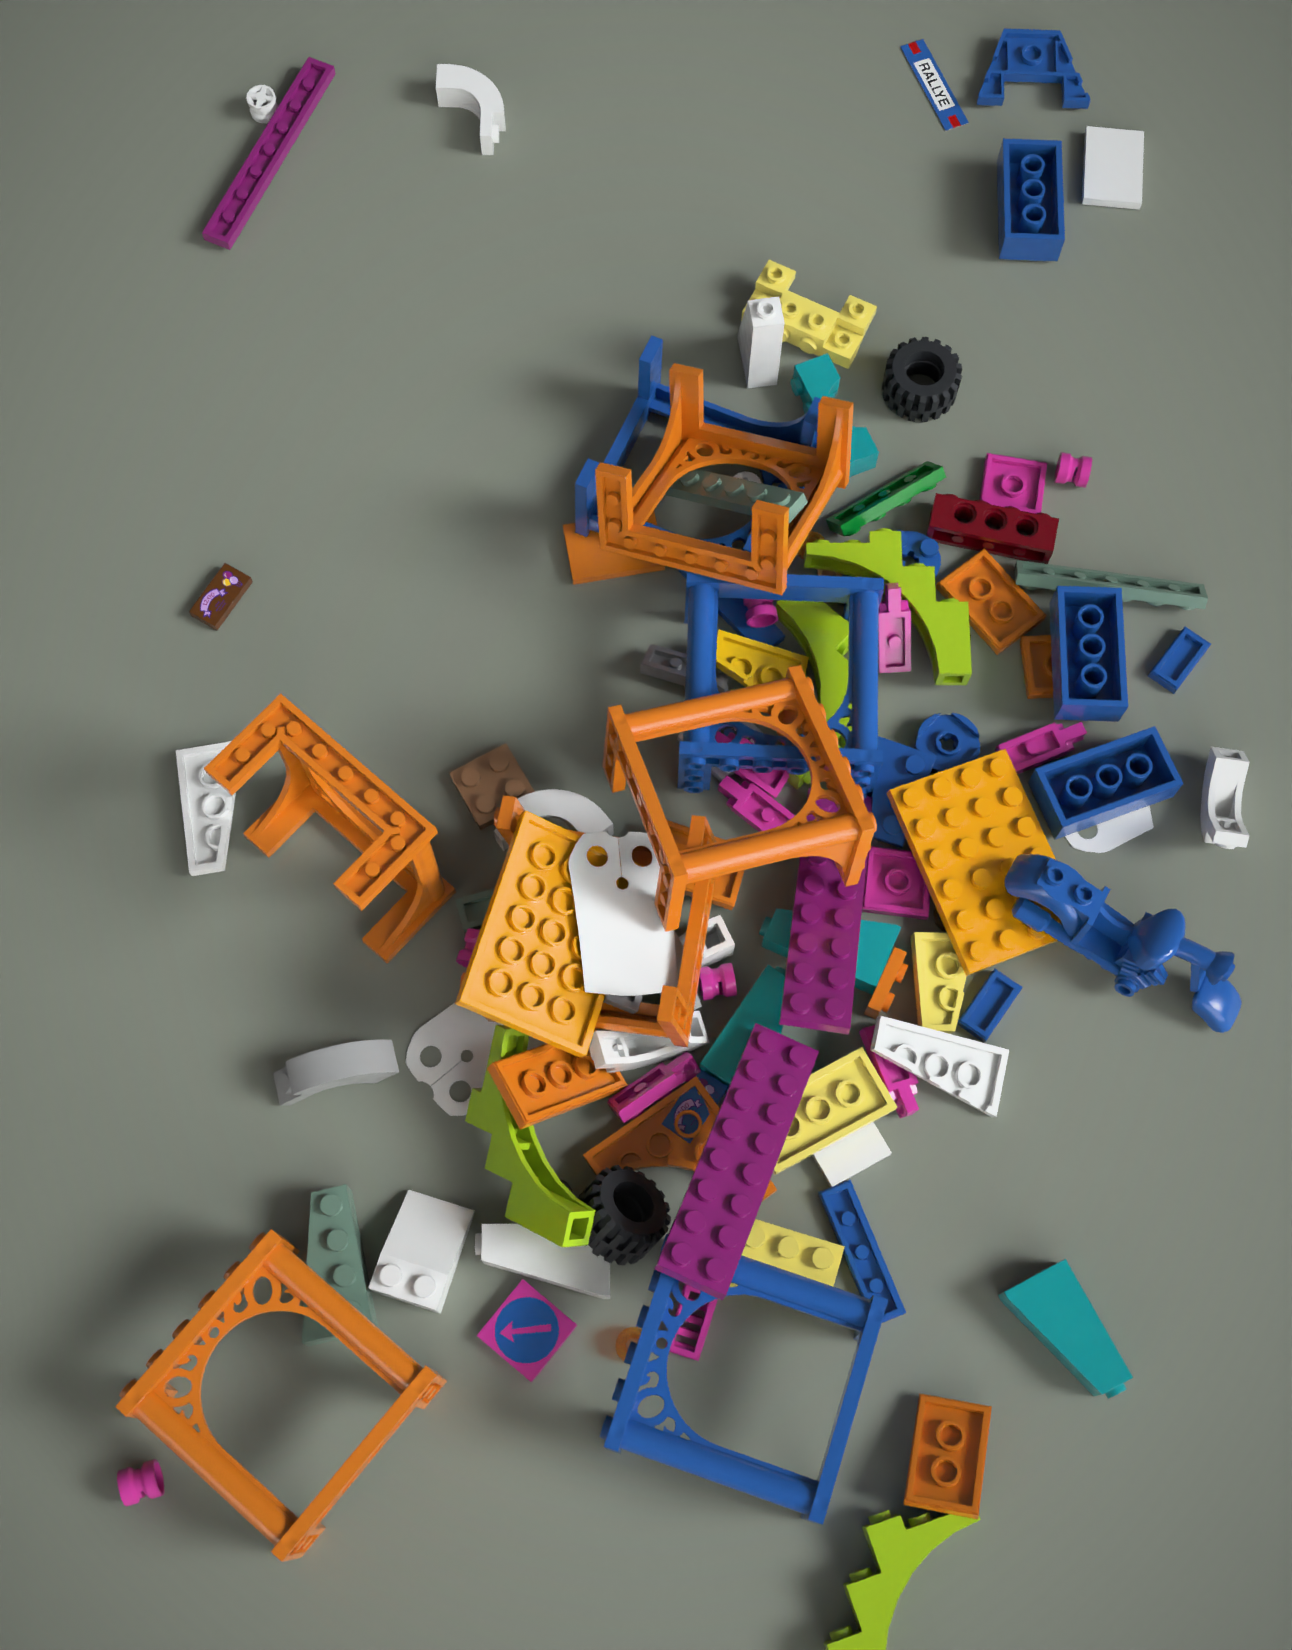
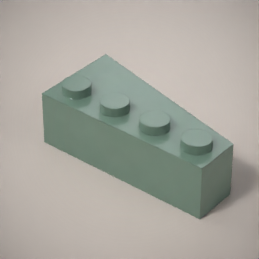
(337, 1256)

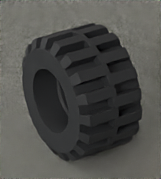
(926, 359)
(627, 1214)

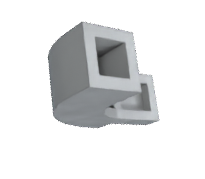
(333, 1067)

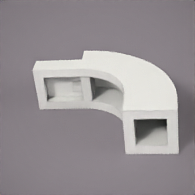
(473, 91)
(1222, 798)
(565, 810)
(629, 1051)

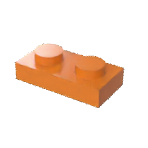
(893, 971)

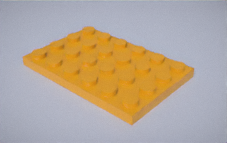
(964, 838)
(528, 946)

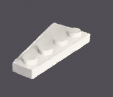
(205, 810)
(950, 1062)

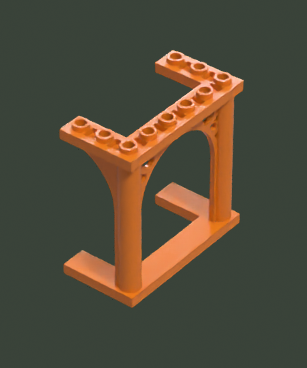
(773, 539)
(793, 711)
(355, 803)
(676, 1008)
(153, 1402)

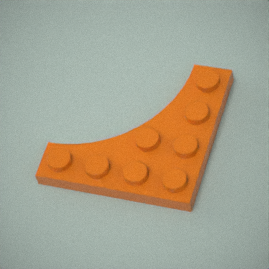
(650, 1144)

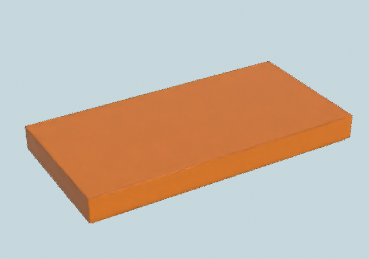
(550, 1082)

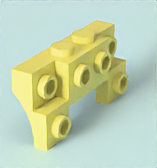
(812, 325)

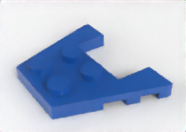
(1033, 57)

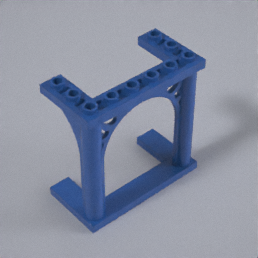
(656, 398)
(699, 747)
(715, 1463)

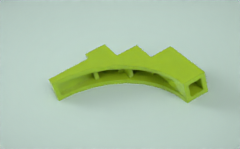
(940, 624)
(825, 641)
(536, 1194)
(896, 1555)

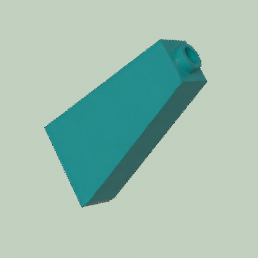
(874, 945)
(759, 1006)
(1069, 1327)

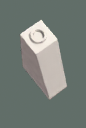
(761, 341)
(530, 1255)

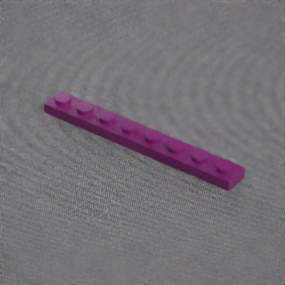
(268, 153)

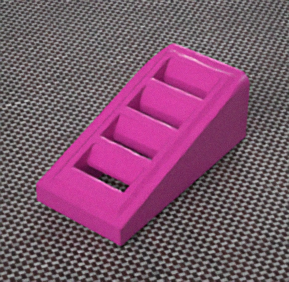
(685, 1349)

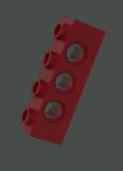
(1002, 541)

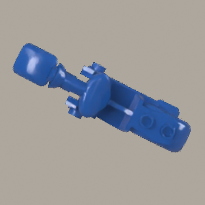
(1125, 949)

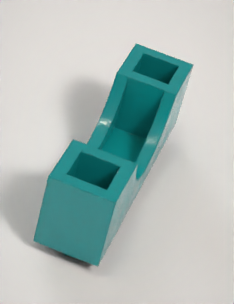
(819, 379)

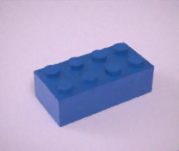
(1030, 200)
(1088, 654)
(1105, 782)

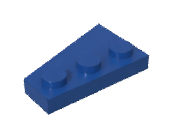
(899, 767)

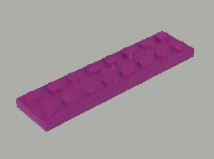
(822, 943)
(737, 1162)

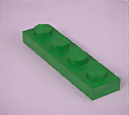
(892, 495)

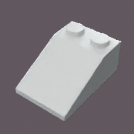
(422, 1251)

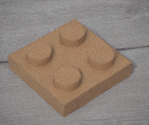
(487, 780)

